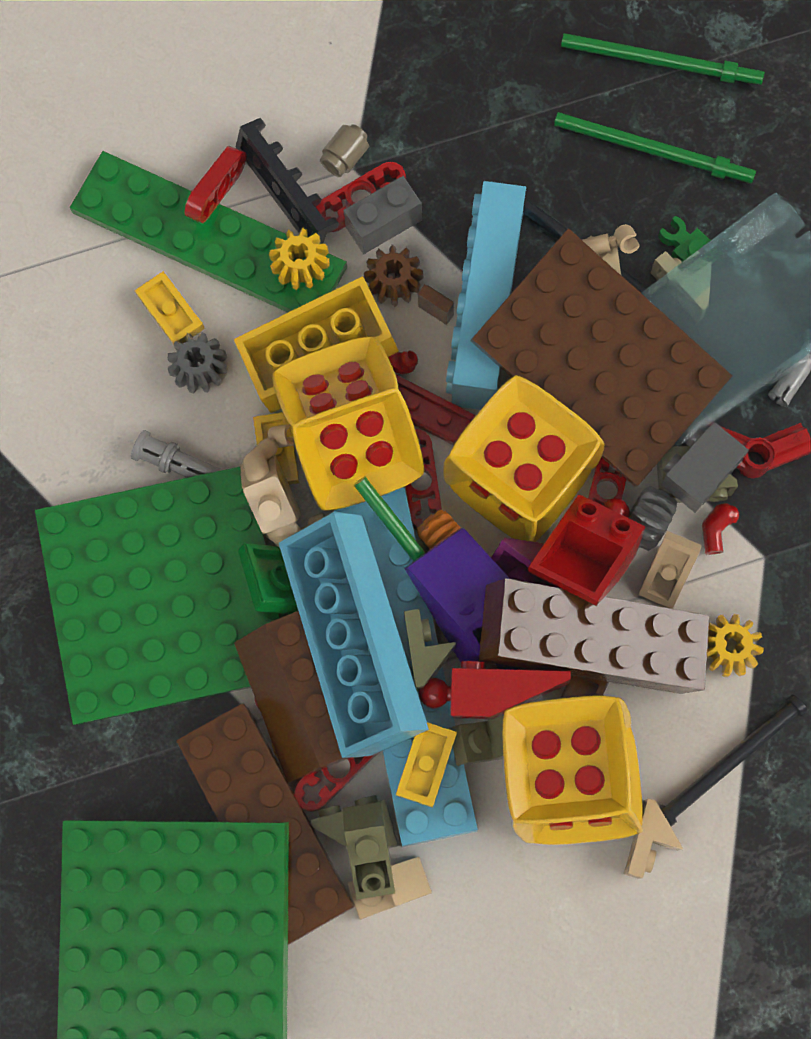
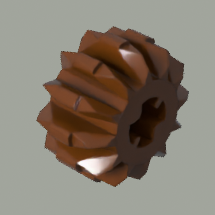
(393, 263)

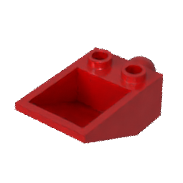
(589, 548)
(489, 692)

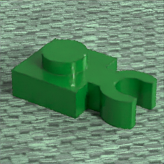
(685, 243)

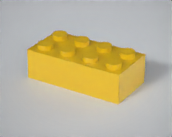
(326, 321)

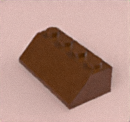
(290, 696)

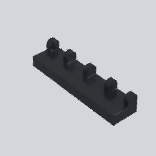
(281, 182)

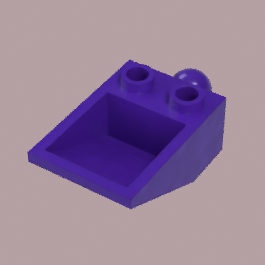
(453, 587)

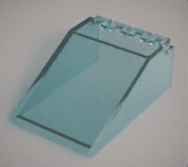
(745, 303)

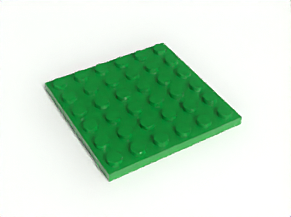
(151, 593)
(173, 930)

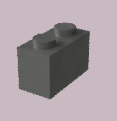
(383, 215)
(703, 466)

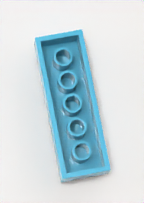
(485, 286)
(352, 635)

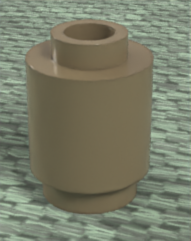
(344, 150)

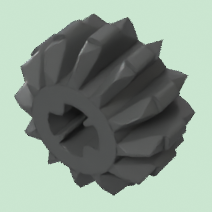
(190, 352)
(655, 511)

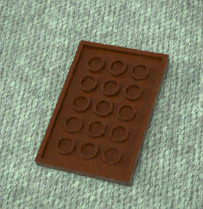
(603, 355)

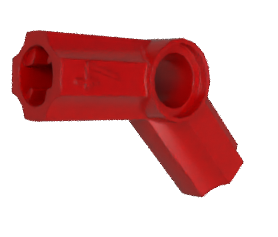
(775, 449)

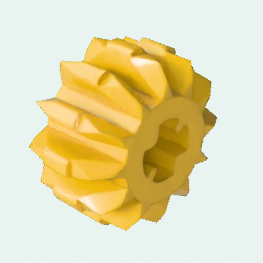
(300, 270)
(744, 645)

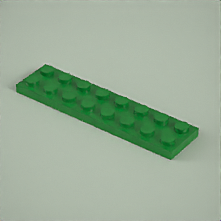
(223, 247)

